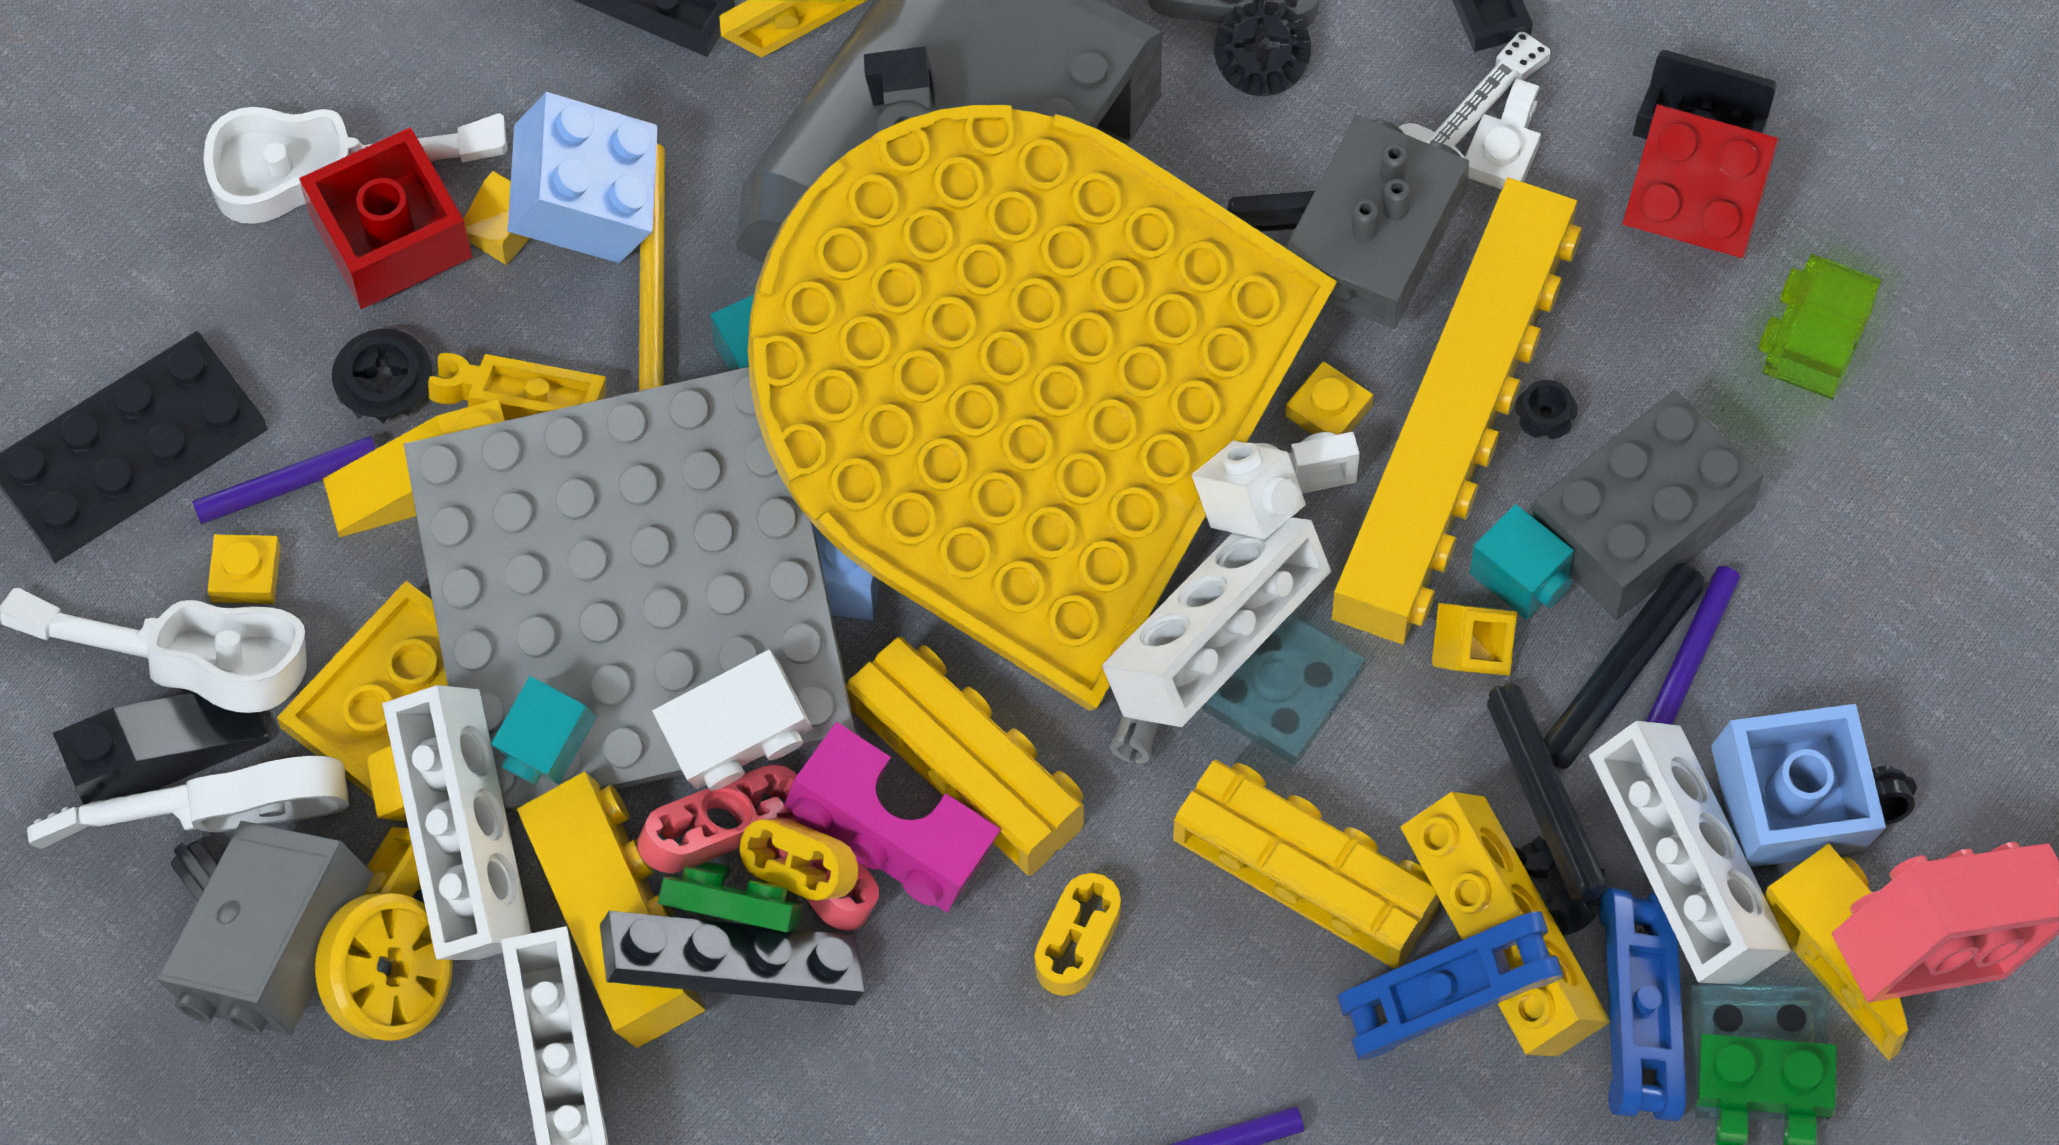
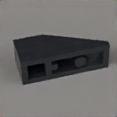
(153, 744)

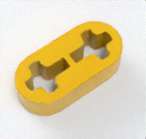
(802, 846)
(1090, 940)

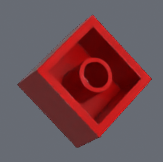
(1701, 181)
(386, 217)

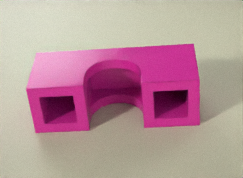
(927, 855)

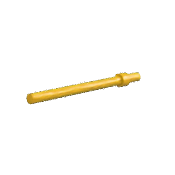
(652, 288)

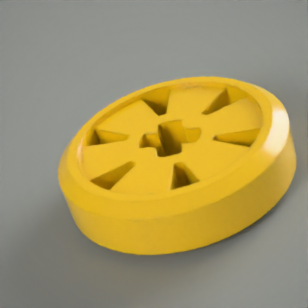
(347, 973)

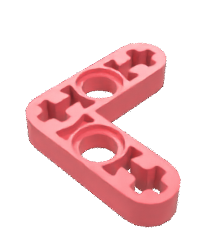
(710, 841)

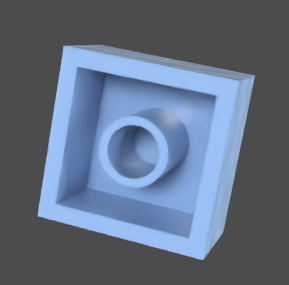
(582, 178)
(1798, 784)

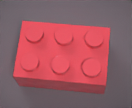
(1952, 921)

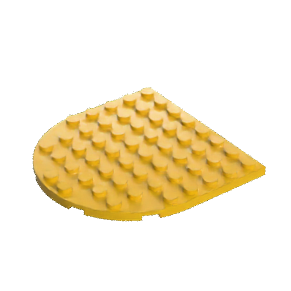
(1006, 365)

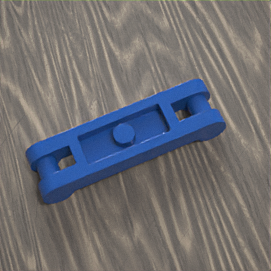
(1449, 985)
(1643, 1007)

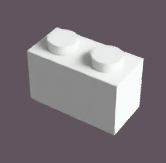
(733, 722)

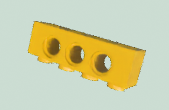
(1487, 885)

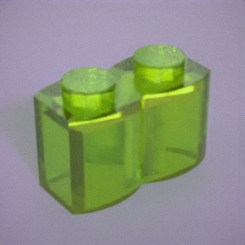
(1820, 326)

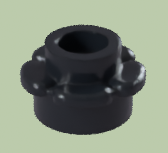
(1551, 396)
(1894, 793)

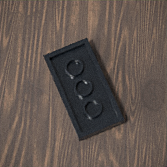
(127, 446)

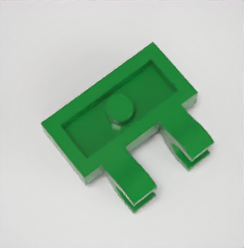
(703, 892)
(1766, 1077)

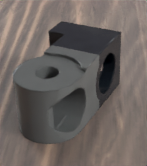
(901, 83)

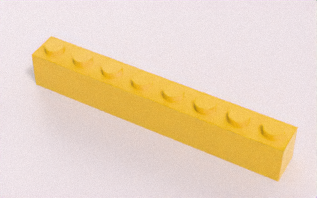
(1455, 411)

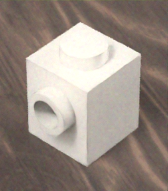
(1248, 489)

